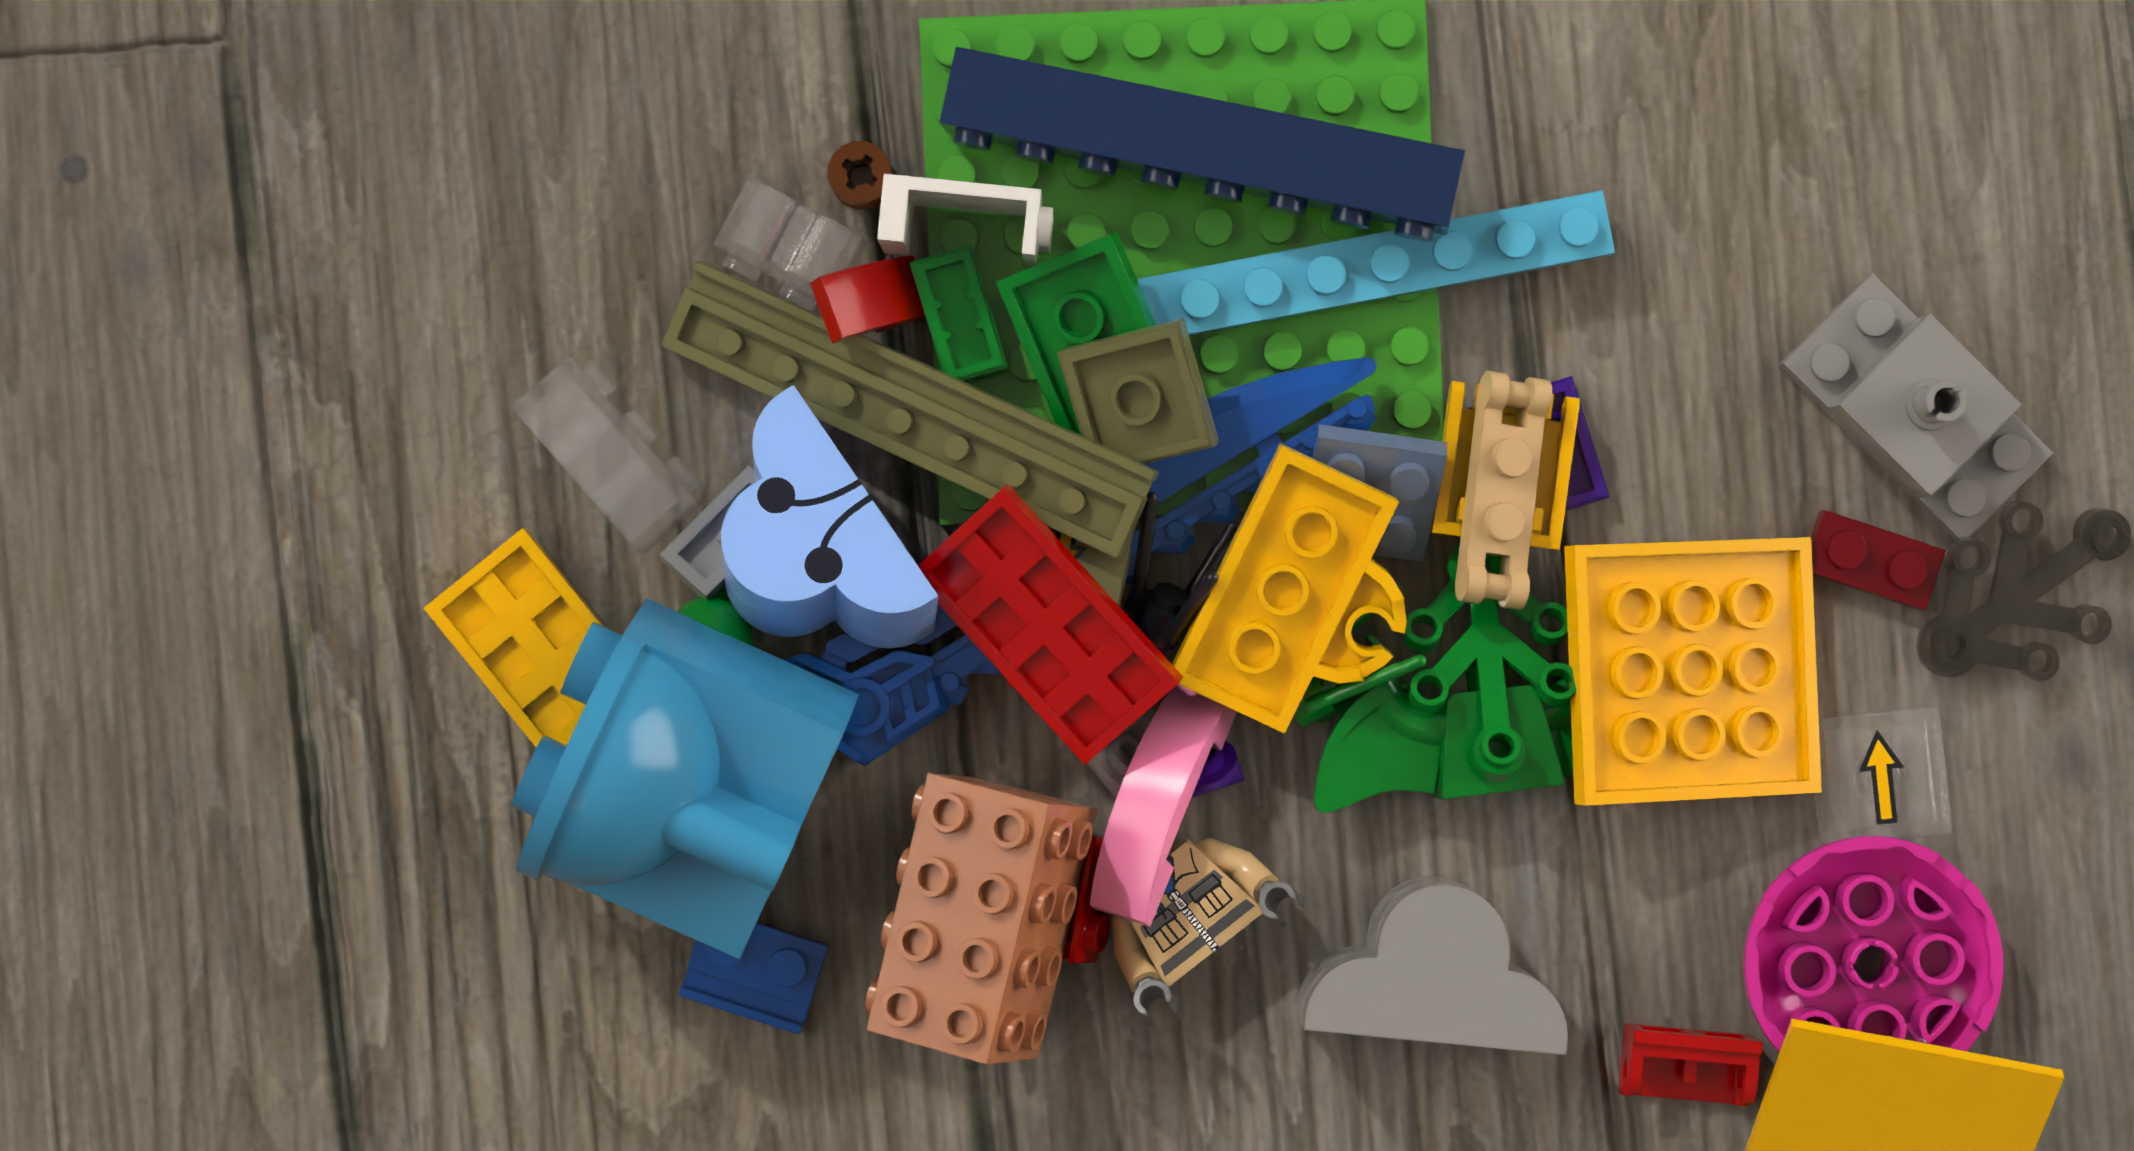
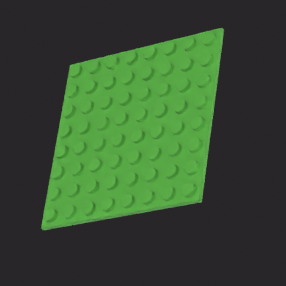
(1312, 60)

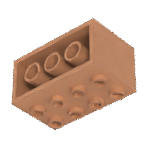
(980, 919)

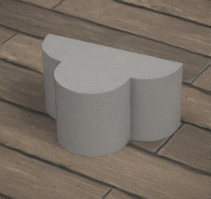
(1433, 975)

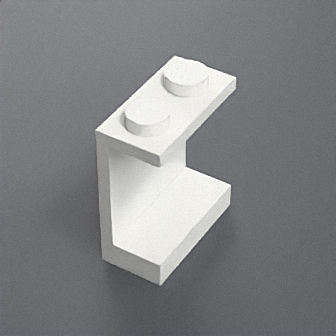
(904, 192)

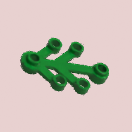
(1489, 646)

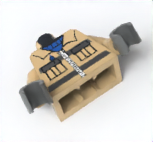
(1203, 906)

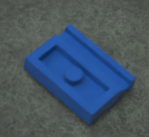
(768, 982)

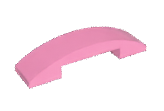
(1152, 803)

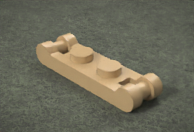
(1501, 490)

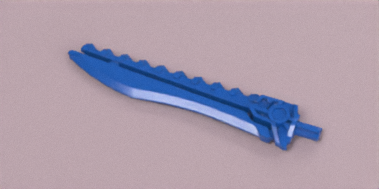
(915, 688)

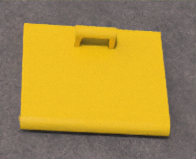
(1898, 1094)

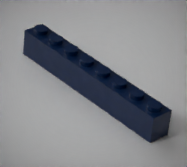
(1201, 142)

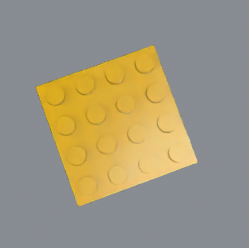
(1692, 670)

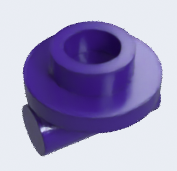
(1219, 771)

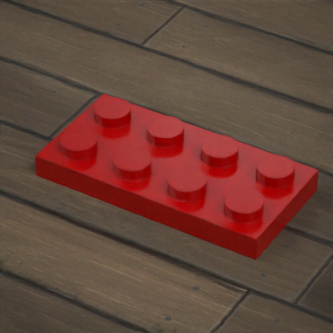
(1047, 625)

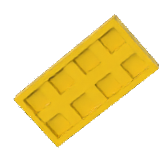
(519, 633)

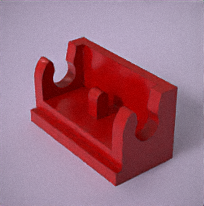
(1689, 1064)

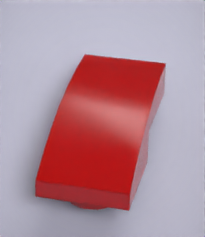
(868, 298)

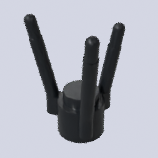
(1168, 608)

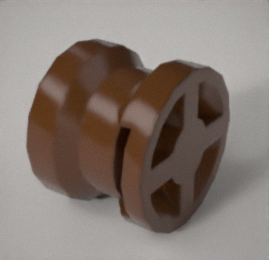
(866, 180)

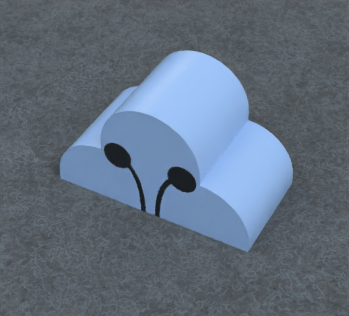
(814, 544)

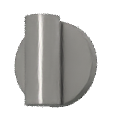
(1113, 762)

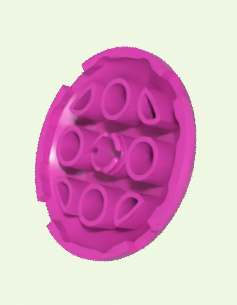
(1918, 910)

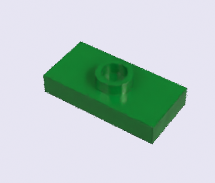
(959, 314)

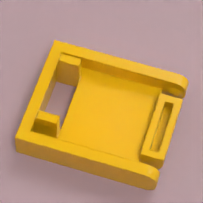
(1552, 476)

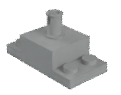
(1918, 406)

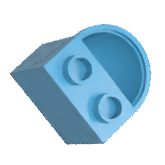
(680, 774)

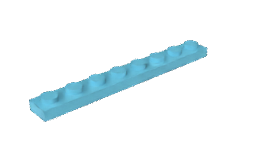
(1382, 265)

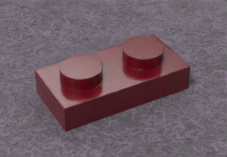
(1874, 560)

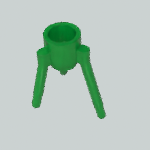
(1328, 699)

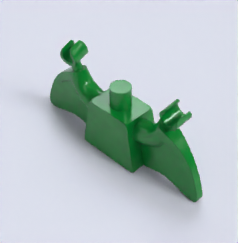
(1392, 746)

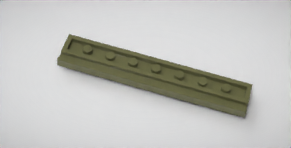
(911, 409)

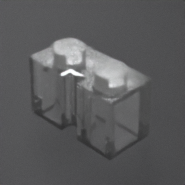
(784, 242)

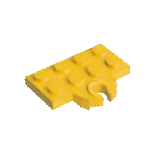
(1293, 593)

